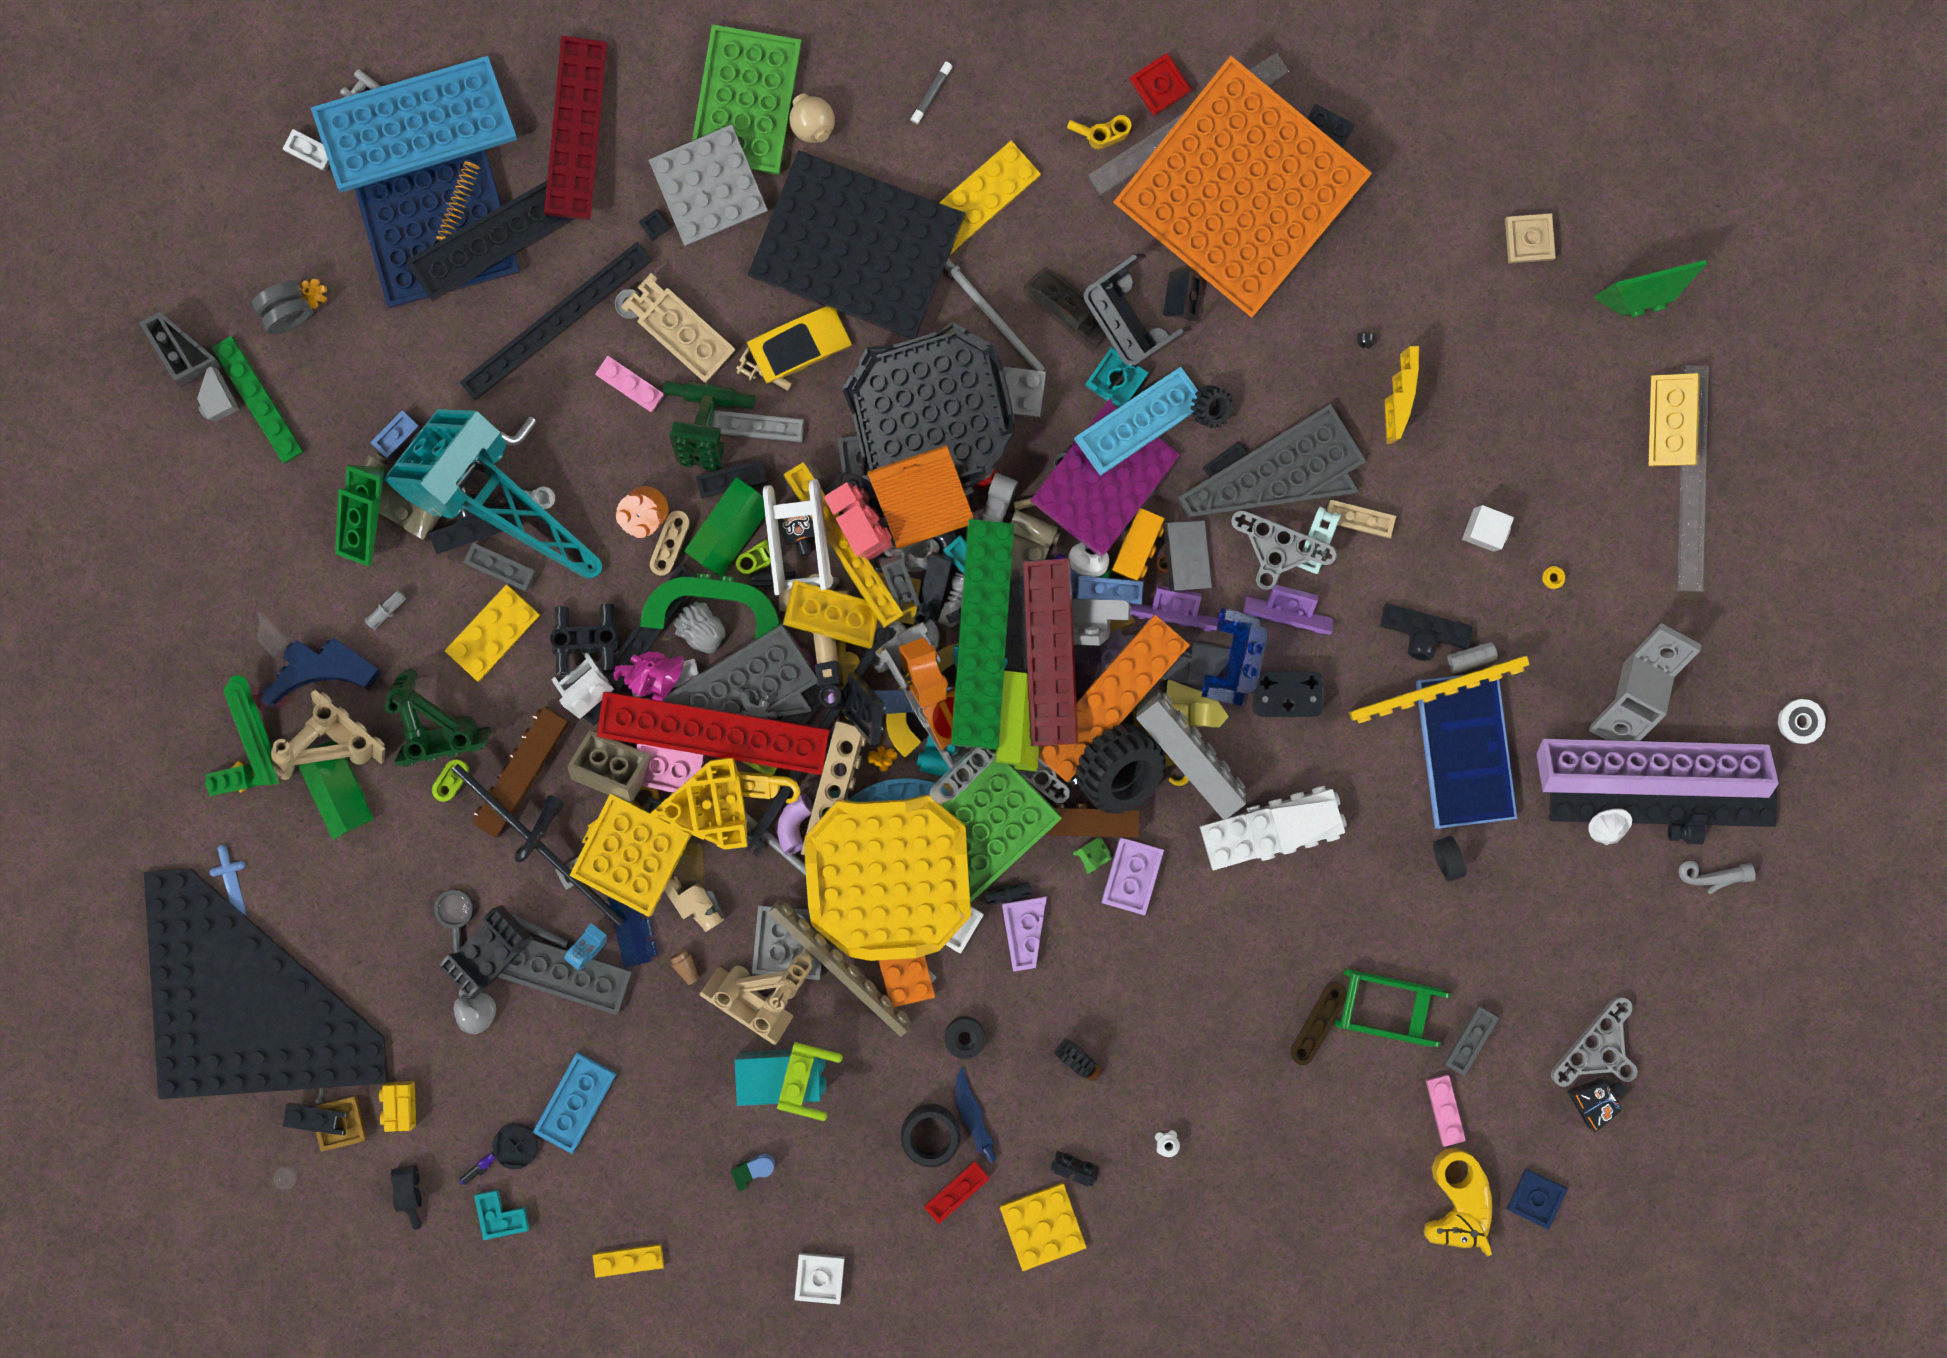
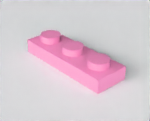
(629, 384)
(1445, 1110)

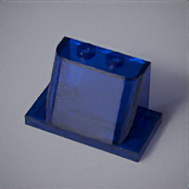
(1243, 661)

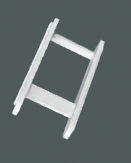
(774, 512)

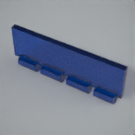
(633, 935)

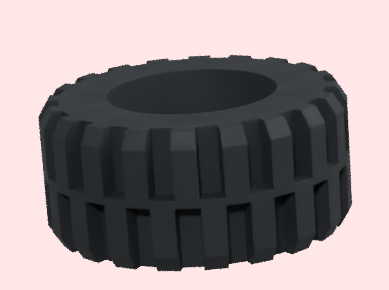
(1120, 769)

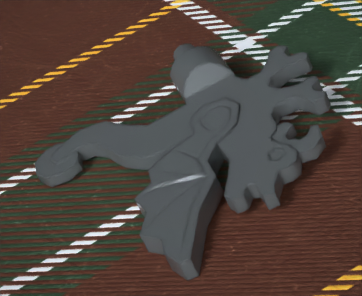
(752, 709)

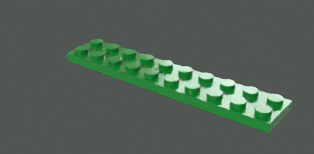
(982, 635)

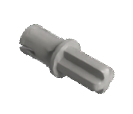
(385, 610)

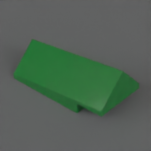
(358, 513)
(727, 527)
(336, 794)

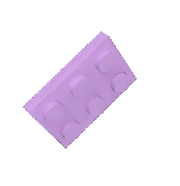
(1132, 876)

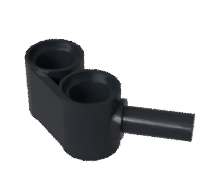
(405, 1196)

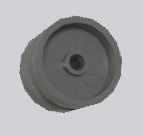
(282, 307)

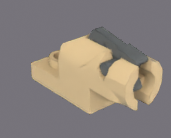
(697, 902)

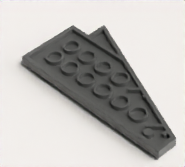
(1294, 467)
(762, 667)

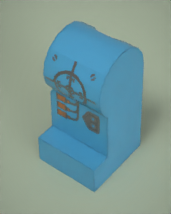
(586, 947)

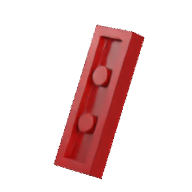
(956, 1192)

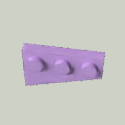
(1023, 930)

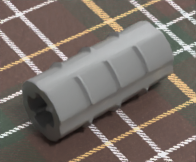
(1472, 658)

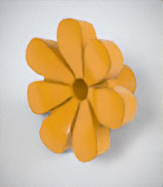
(313, 292)
(882, 758)

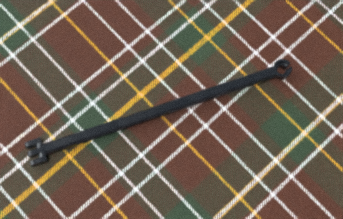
(828, 722)

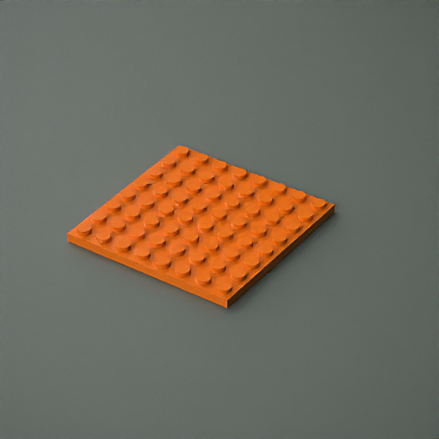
(1242, 187)

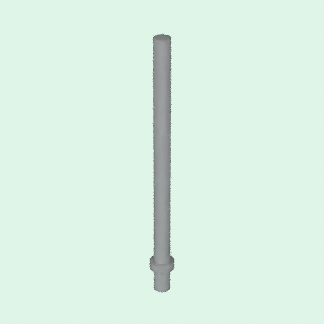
(954, 271)

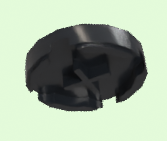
(515, 1146)

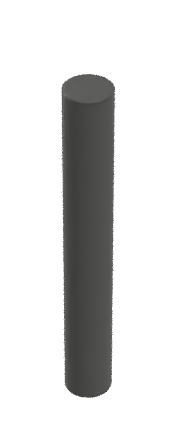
(541, 932)

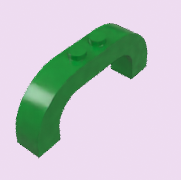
(703, 586)

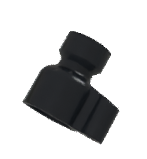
(1691, 832)

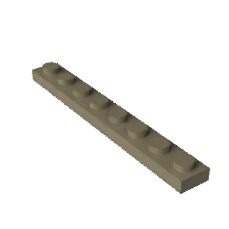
(845, 972)

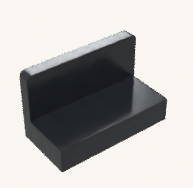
(1183, 295)

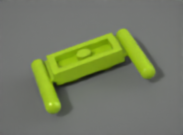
(797, 1079)

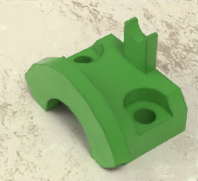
(1093, 854)

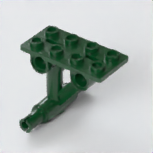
(700, 442)
(427, 743)

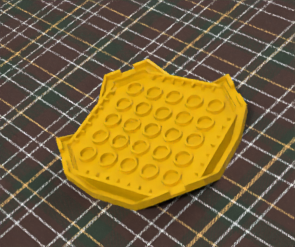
(888, 877)

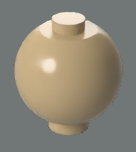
(811, 118)

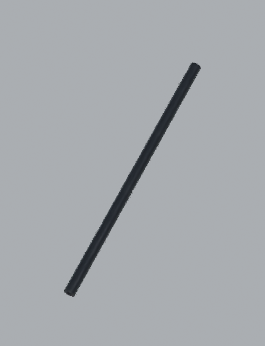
(541, 848)

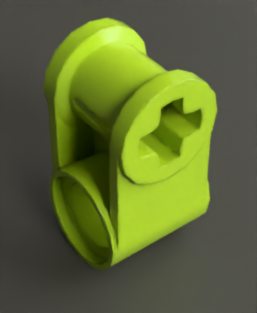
(758, 557)

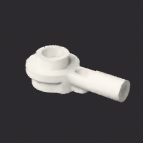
(543, 496)

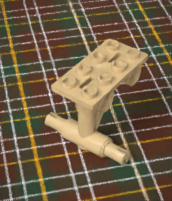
(336, 725)
(738, 995)

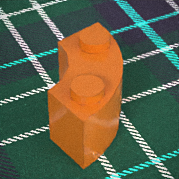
(920, 661)

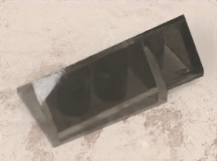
(1065, 306)

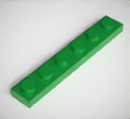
(258, 400)

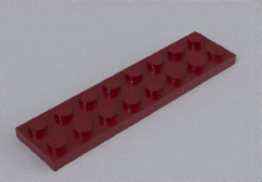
(575, 128)
(1050, 652)

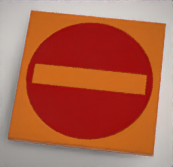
(940, 718)

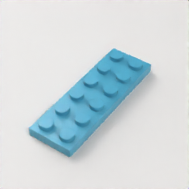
(1138, 421)

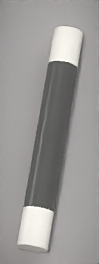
(932, 91)

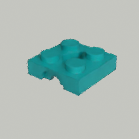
(1100, 382)

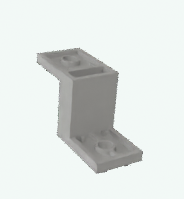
(1645, 686)

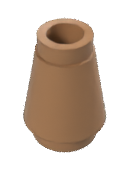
(684, 966)

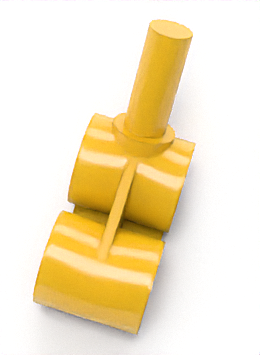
(1108, 129)

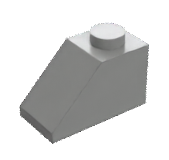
(215, 397)

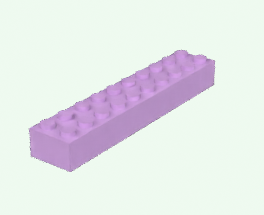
(1656, 768)

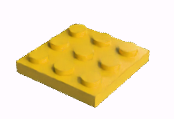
(1042, 1226)

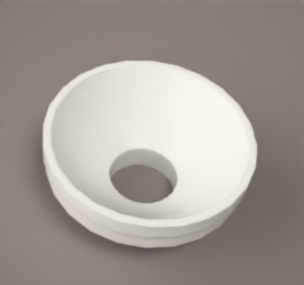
(1087, 564)

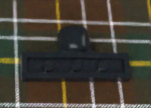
(466, 530)
(1425, 631)

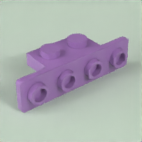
(1176, 607)
(1291, 608)

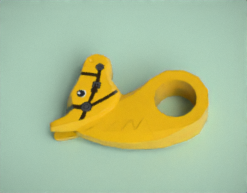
(1472, 1200)

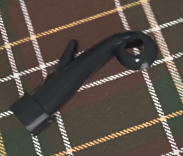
(552, 807)

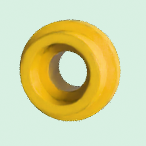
(1560, 577)

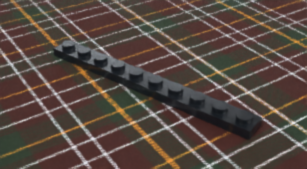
(555, 321)

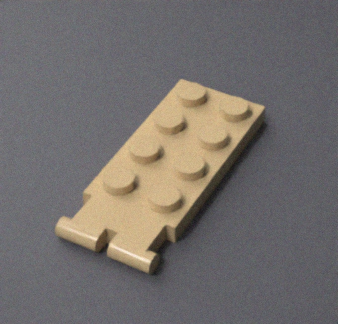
(679, 329)

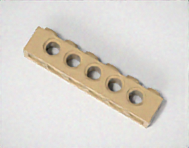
(830, 777)

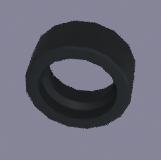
(1449, 858)

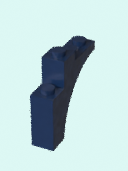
(306, 667)

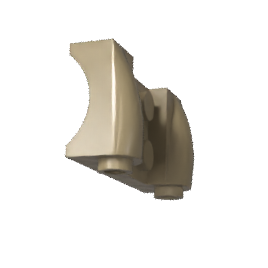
(398, 508)
(1030, 541)

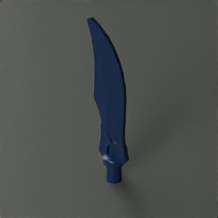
(972, 1116)

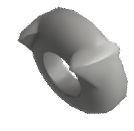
(619, 301)

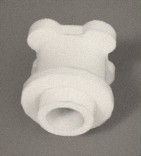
(1162, 1139)

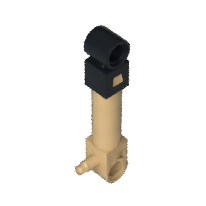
(828, 668)

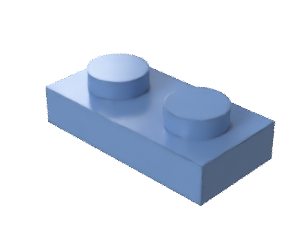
(395, 434)

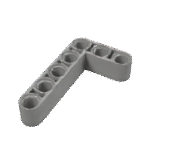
(968, 771)

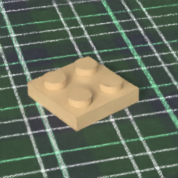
(1530, 238)

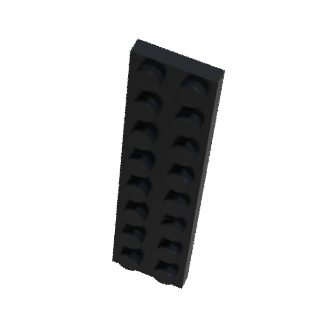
(484, 243)

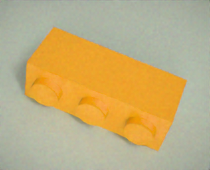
(1138, 545)

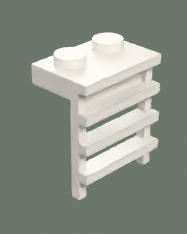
(584, 692)

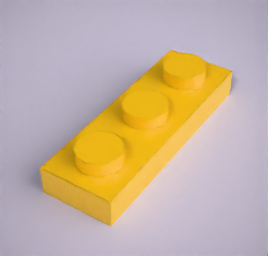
(628, 1260)

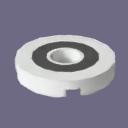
(1788, 721)

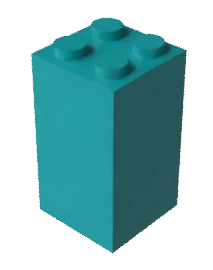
(762, 1076)

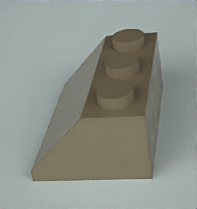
(609, 767)

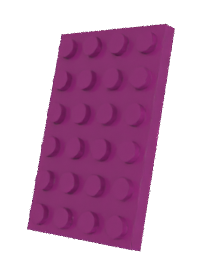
(1101, 506)

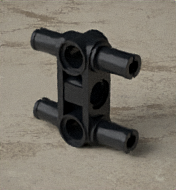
(584, 639)

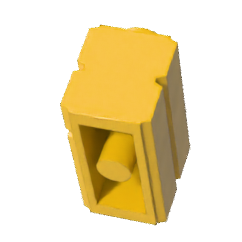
(398, 1106)

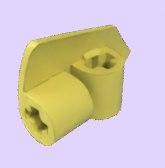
(1197, 709)

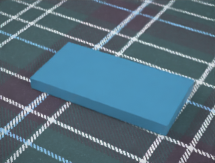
(574, 1102)

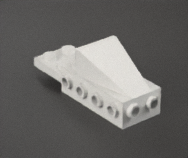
(1274, 828)

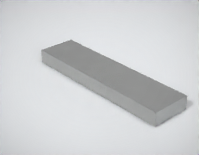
(759, 426)

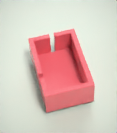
(860, 521)

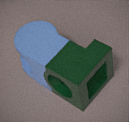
(750, 1169)

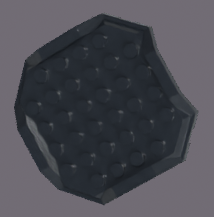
(931, 396)

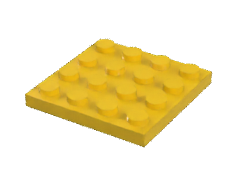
(630, 855)

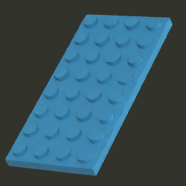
(413, 124)

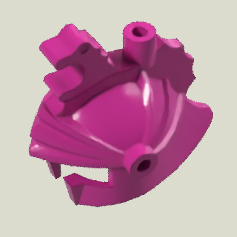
(651, 674)

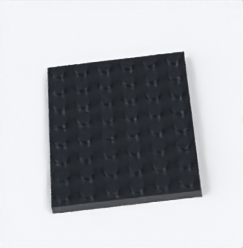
(856, 245)

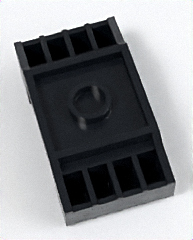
(486, 952)

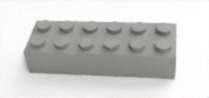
(1191, 754)

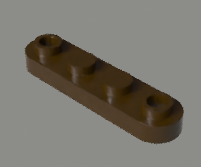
(1318, 1023)

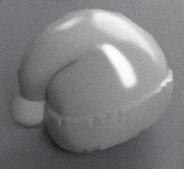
(474, 1014)

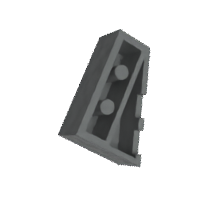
(178, 351)

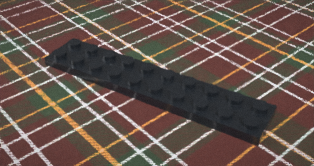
(1666, 808)

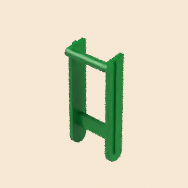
(251, 730)
(1418, 1014)

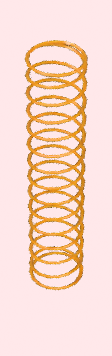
(456, 203)

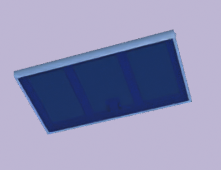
(1467, 755)

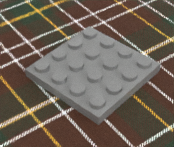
(708, 185)

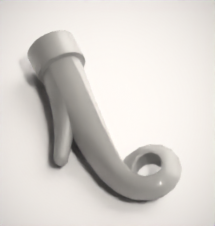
(1718, 879)

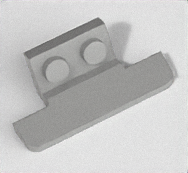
(1093, 619)

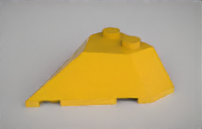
(709, 805)

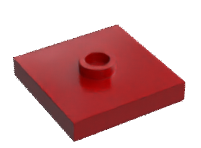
(1160, 84)

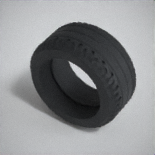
(930, 1159)

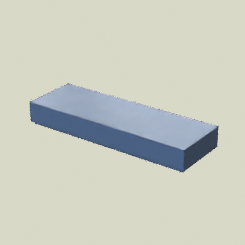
(1108, 589)

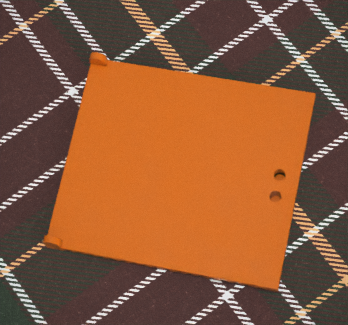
(921, 497)

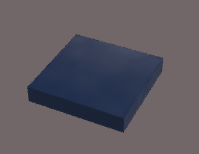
(1537, 1198)

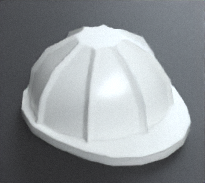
(1610, 826)

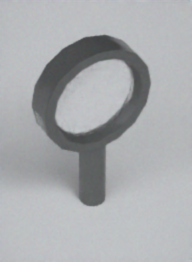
(453, 911)

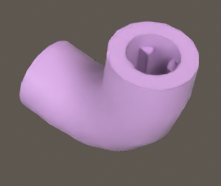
(790, 822)

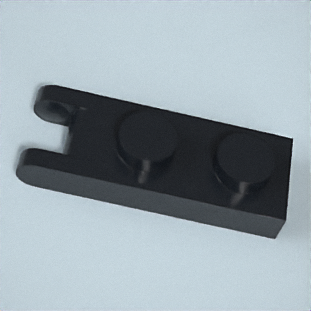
(313, 1118)

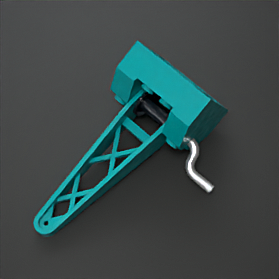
(445, 458)

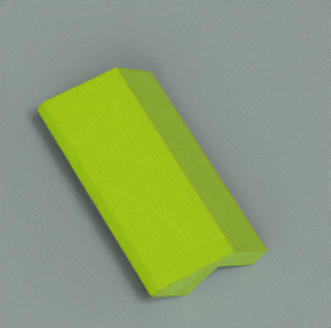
(1014, 730)

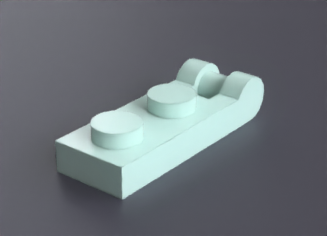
(1322, 534)

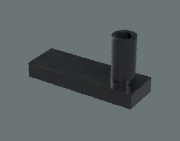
(934, 587)

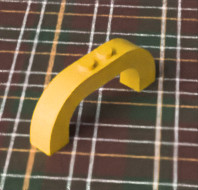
(897, 726)

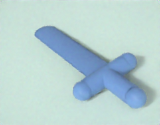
(230, 879)

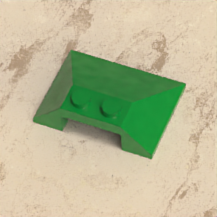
(1649, 291)

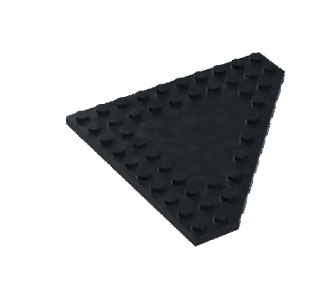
(239, 1007)

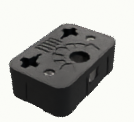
(1286, 686)

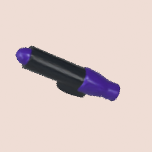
(479, 1169)

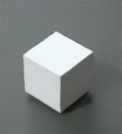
(1488, 528)

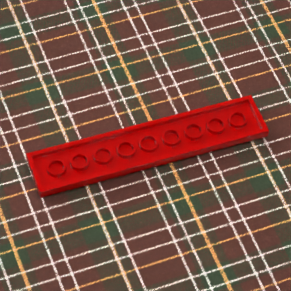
(713, 732)

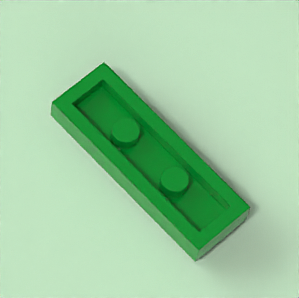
(229, 780)

